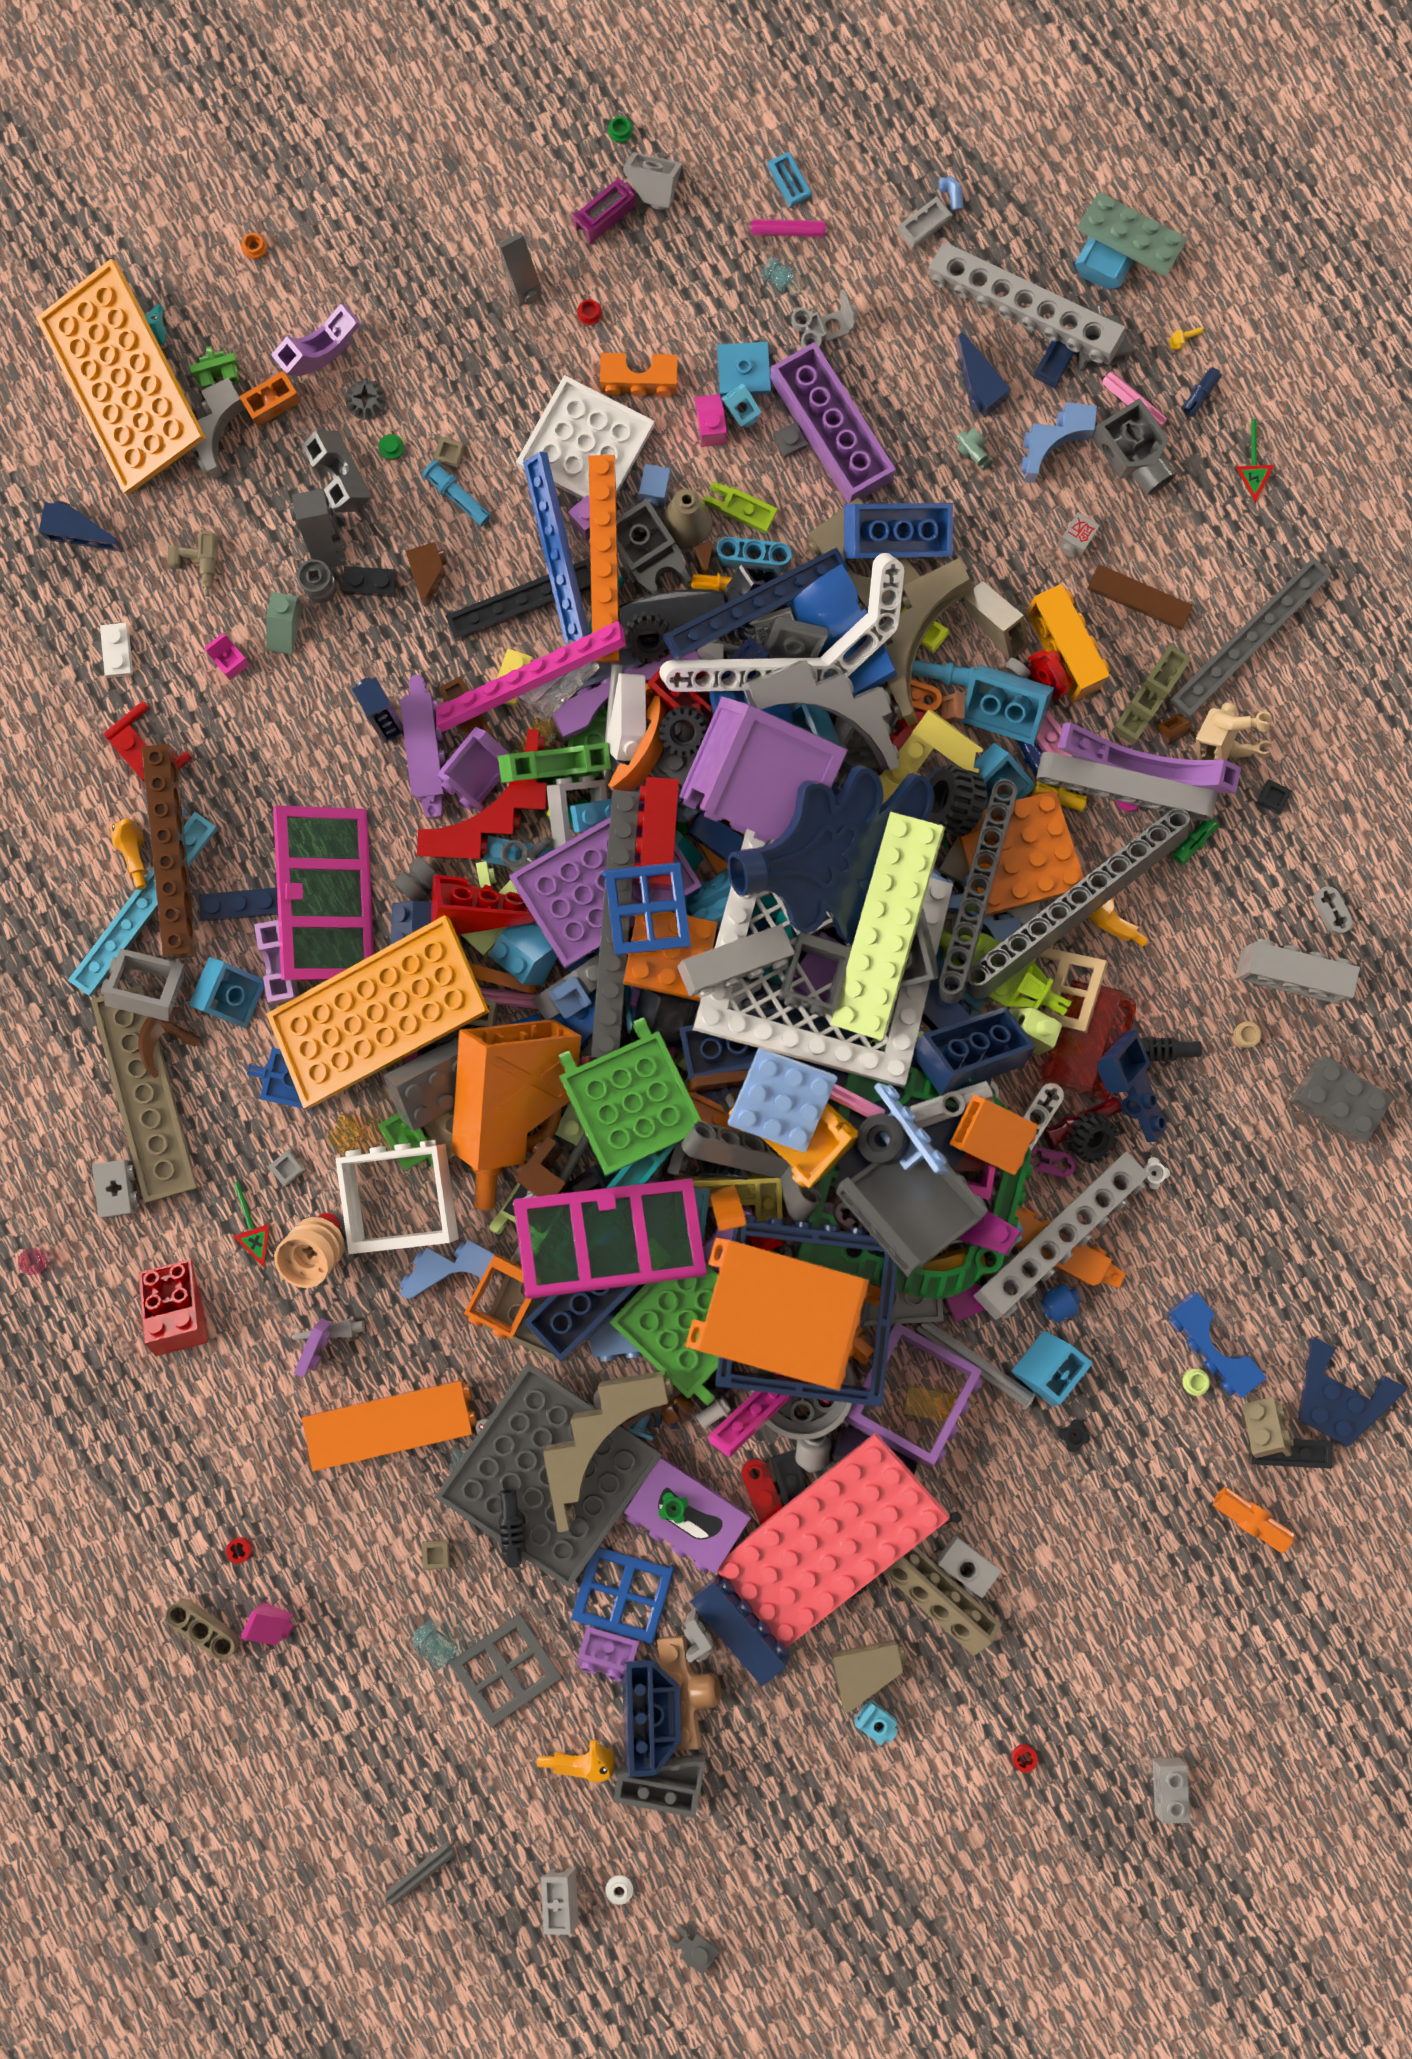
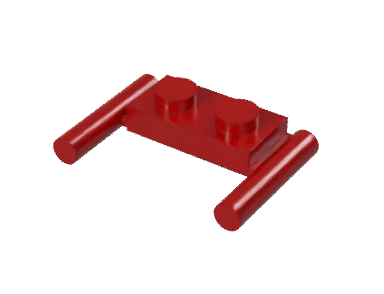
(129, 743)

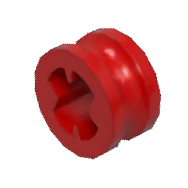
(230, 1552)
(1028, 1766)

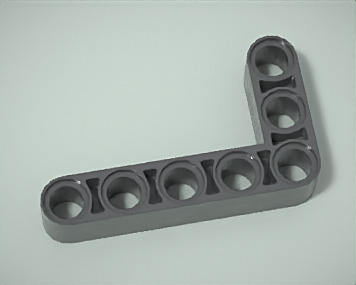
(751, 1154)

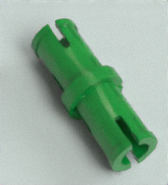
(1194, 841)

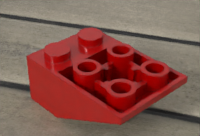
(172, 1308)

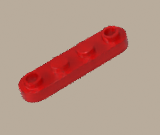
(761, 1490)

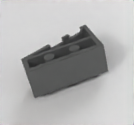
(670, 1791)

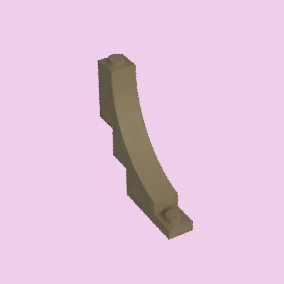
(569, 1460)

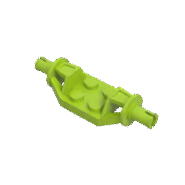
(1027, 981)

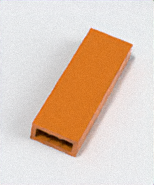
(389, 1424)

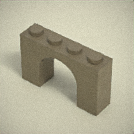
(831, 535)

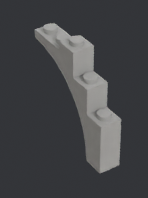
(862, 712)

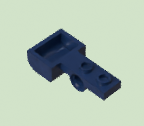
(1124, 1071)

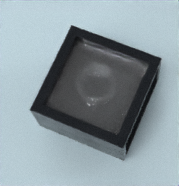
(665, 1014)

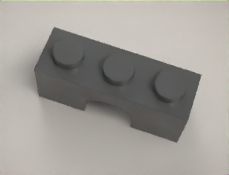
(328, 451)

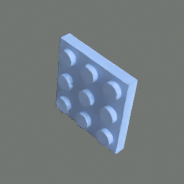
(782, 1100)

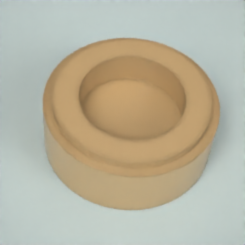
(1247, 1034)

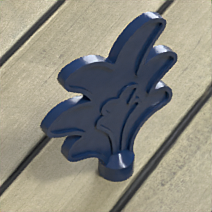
(829, 849)

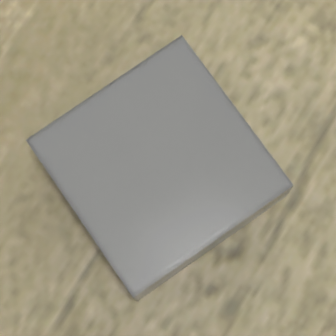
(287, 1168)

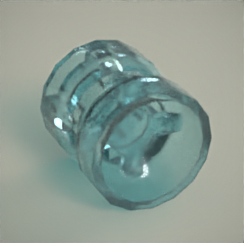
(777, 273)

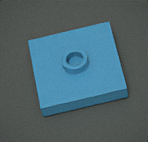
(744, 365)

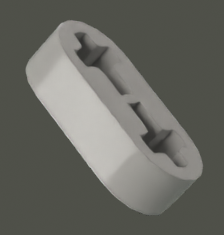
(1338, 907)

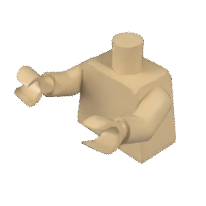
(1219, 732)

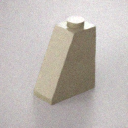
(998, 620)
(866, 1670)

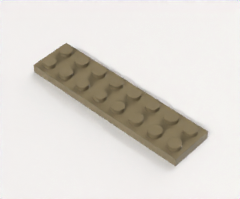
(145, 1105)

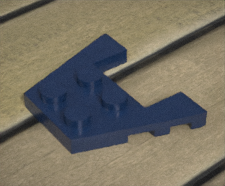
(1335, 1407)

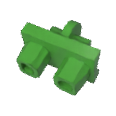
(214, 366)

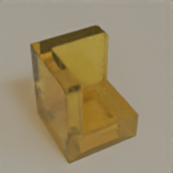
(345, 1134)

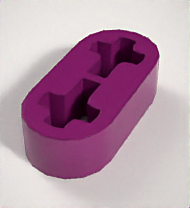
(1052, 1155)

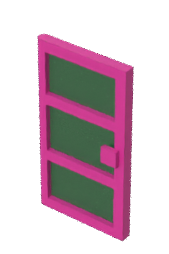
(322, 890)
(609, 1238)

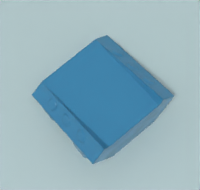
(1103, 264)

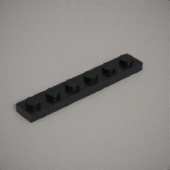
(511, 604)

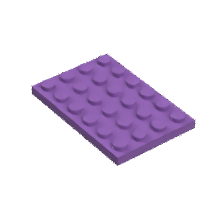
(568, 891)

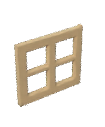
(1065, 960)

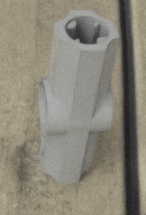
(934, 1110)

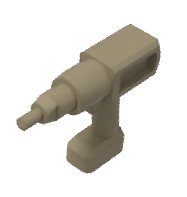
(205, 555)

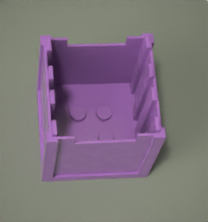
(754, 767)

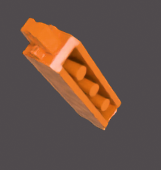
(1086, 1264)

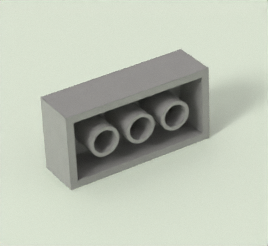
(1297, 972)

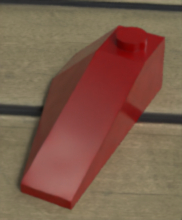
(474, 907)

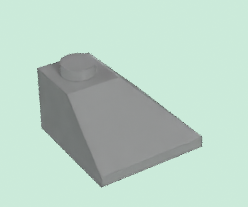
(653, 178)

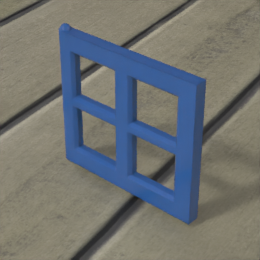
(647, 908)
(622, 1595)

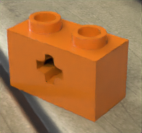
(270, 398)

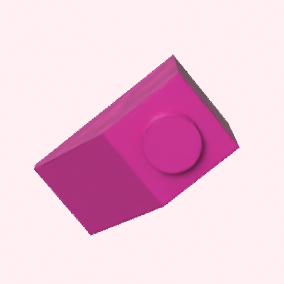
(710, 420)
(268, 1625)

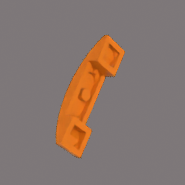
(648, 752)

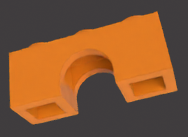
(658, 379)

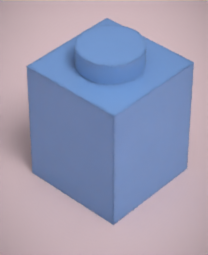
(655, 485)

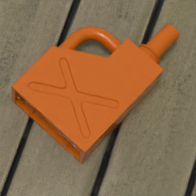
(503, 1092)

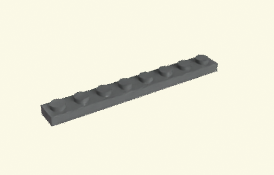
(1250, 638)

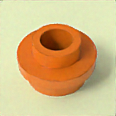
(250, 240)

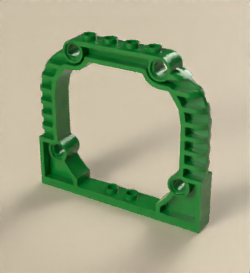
(923, 1282)

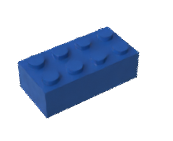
(898, 530)

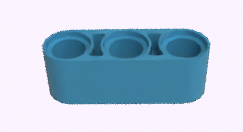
(744, 546)

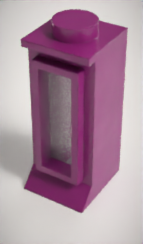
(605, 209)

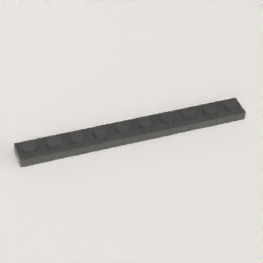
(611, 967)

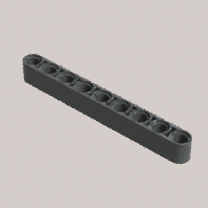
(978, 901)

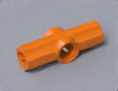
(1253, 1519)

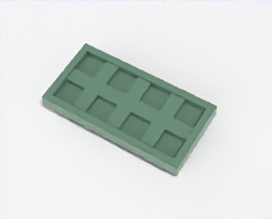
(1132, 233)

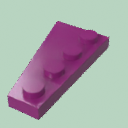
(992, 1234)

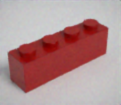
(658, 827)

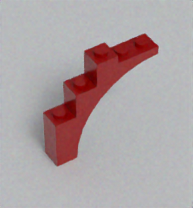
(499, 818)

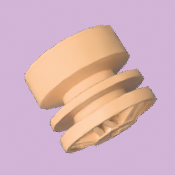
(309, 1252)

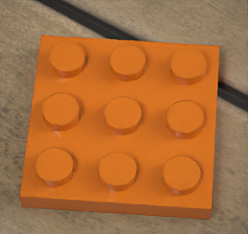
(659, 969)

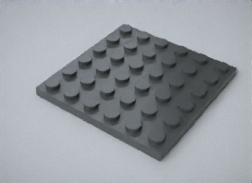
(511, 1456)

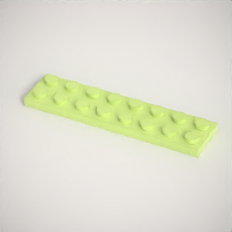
(887, 925)

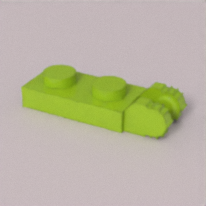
(742, 507)

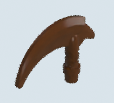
(151, 1032)

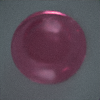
(31, 1261)

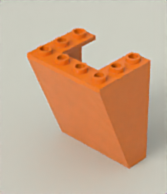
(780, 1314)

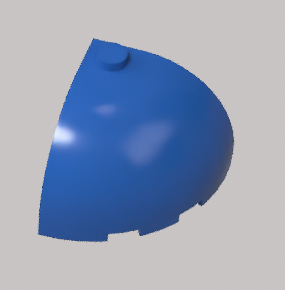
(829, 604)

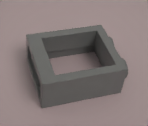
(825, 949)

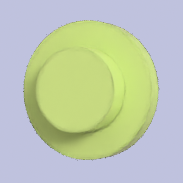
(1196, 1382)

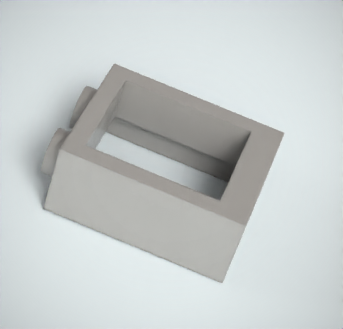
(558, 804)
(138, 1003)

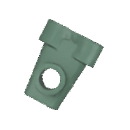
(971, 444)

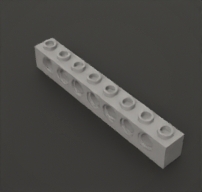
(1020, 291)
(1123, 1170)

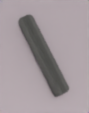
(419, 1874)

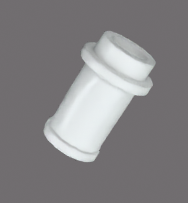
(713, 1412)

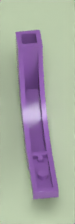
(1208, 774)

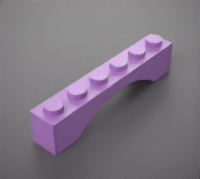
(578, 712)

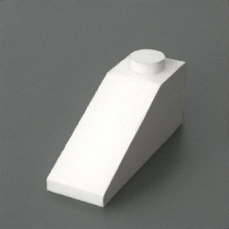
(627, 716)

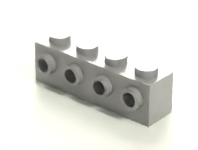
(736, 960)

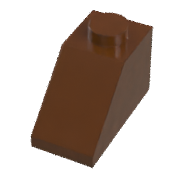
(427, 569)

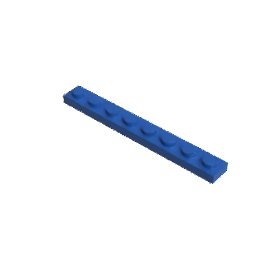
(556, 547)

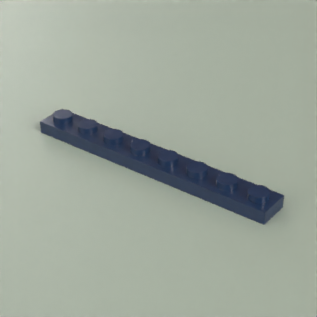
(749, 605)

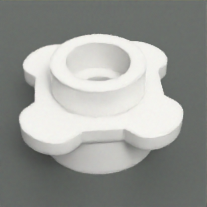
(1161, 1173)

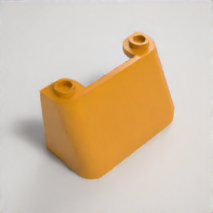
(829, 1143)

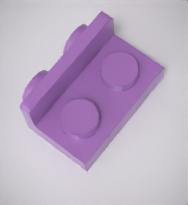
(605, 1653)

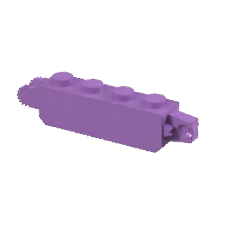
(423, 747)

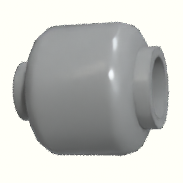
(813, 1453)

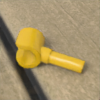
(1177, 341)

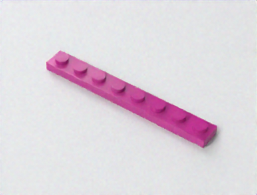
(530, 676)

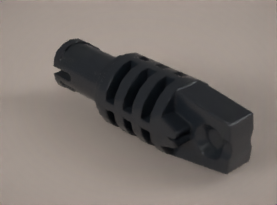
(1170, 1049)
(511, 1528)

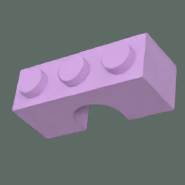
(268, 943)

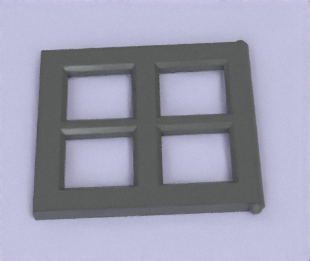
(505, 1670)

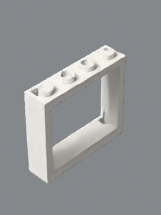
(351, 1203)

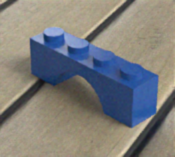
(1194, 1318)

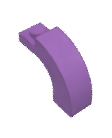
(321, 347)

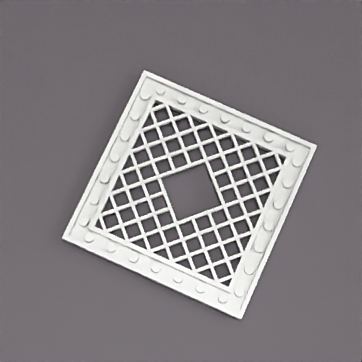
(841, 1054)

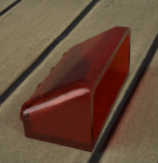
(1076, 1053)

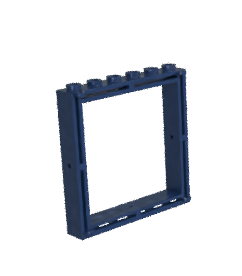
(827, 1235)

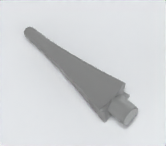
(342, 1329)

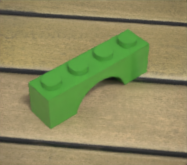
(554, 762)

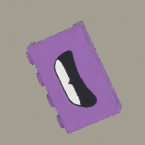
(709, 1521)

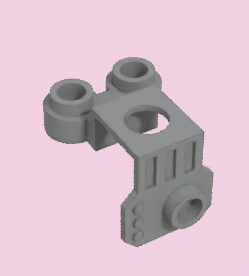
(815, 326)

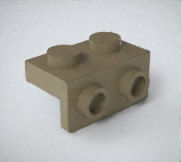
(1267, 1427)

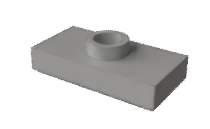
(924, 222)

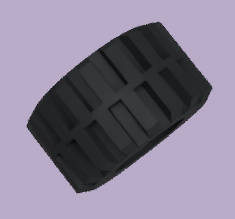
(957, 799)

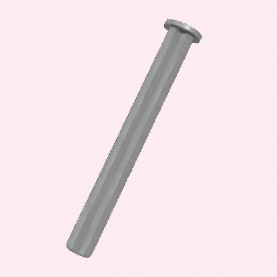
(988, 1371)

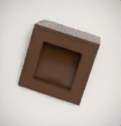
(703, 556)

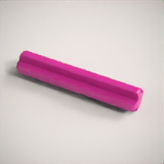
(788, 227)

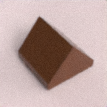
(1174, 728)

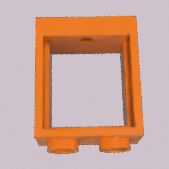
(479, 1317)

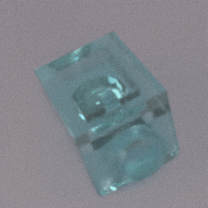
(433, 1645)

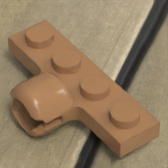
(695, 1689)

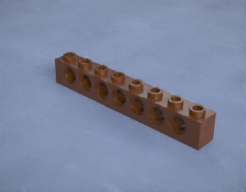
(169, 851)

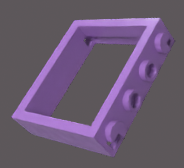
(959, 1409)

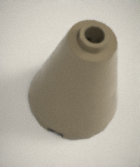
(687, 519)

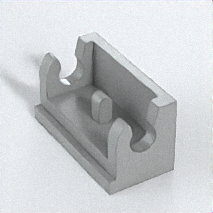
(559, 1902)

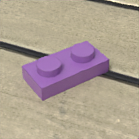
(318, 1339)

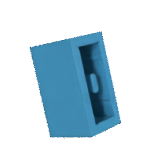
(1051, 1368)

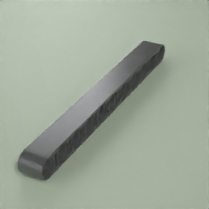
(1065, 906)

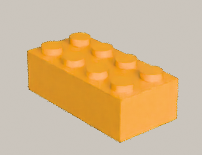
(1064, 631)

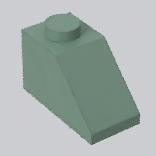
(282, 622)

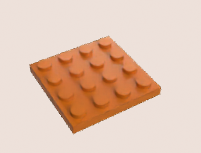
(1036, 857)

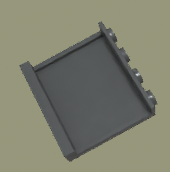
(913, 1210)

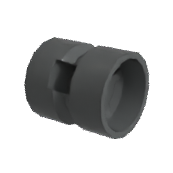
(317, 581)
(416, 881)

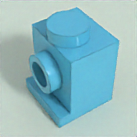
(738, 395)
(869, 1716)

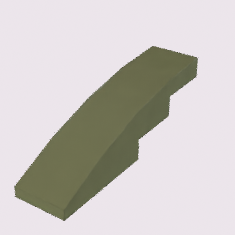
(1151, 694)

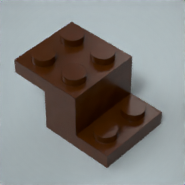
(535, 1173)

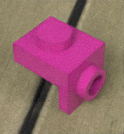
(226, 656)

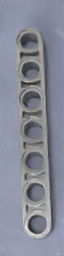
(1125, 785)

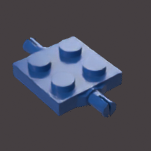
(277, 1081)

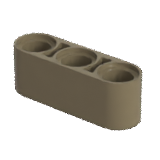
(189, 1629)

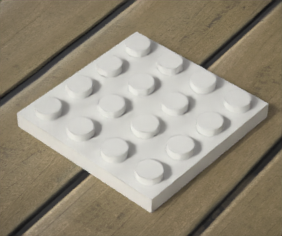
(581, 425)

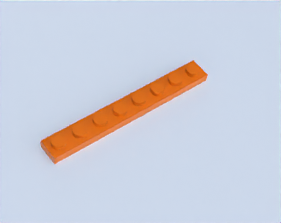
(603, 546)

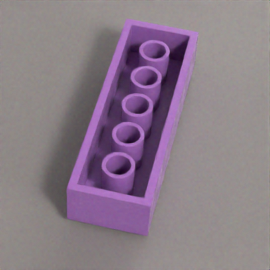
(832, 423)

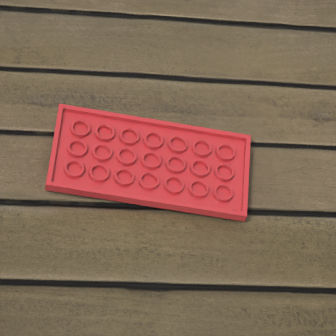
(832, 1540)

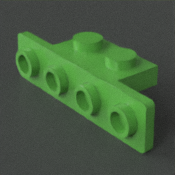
(398, 1132)

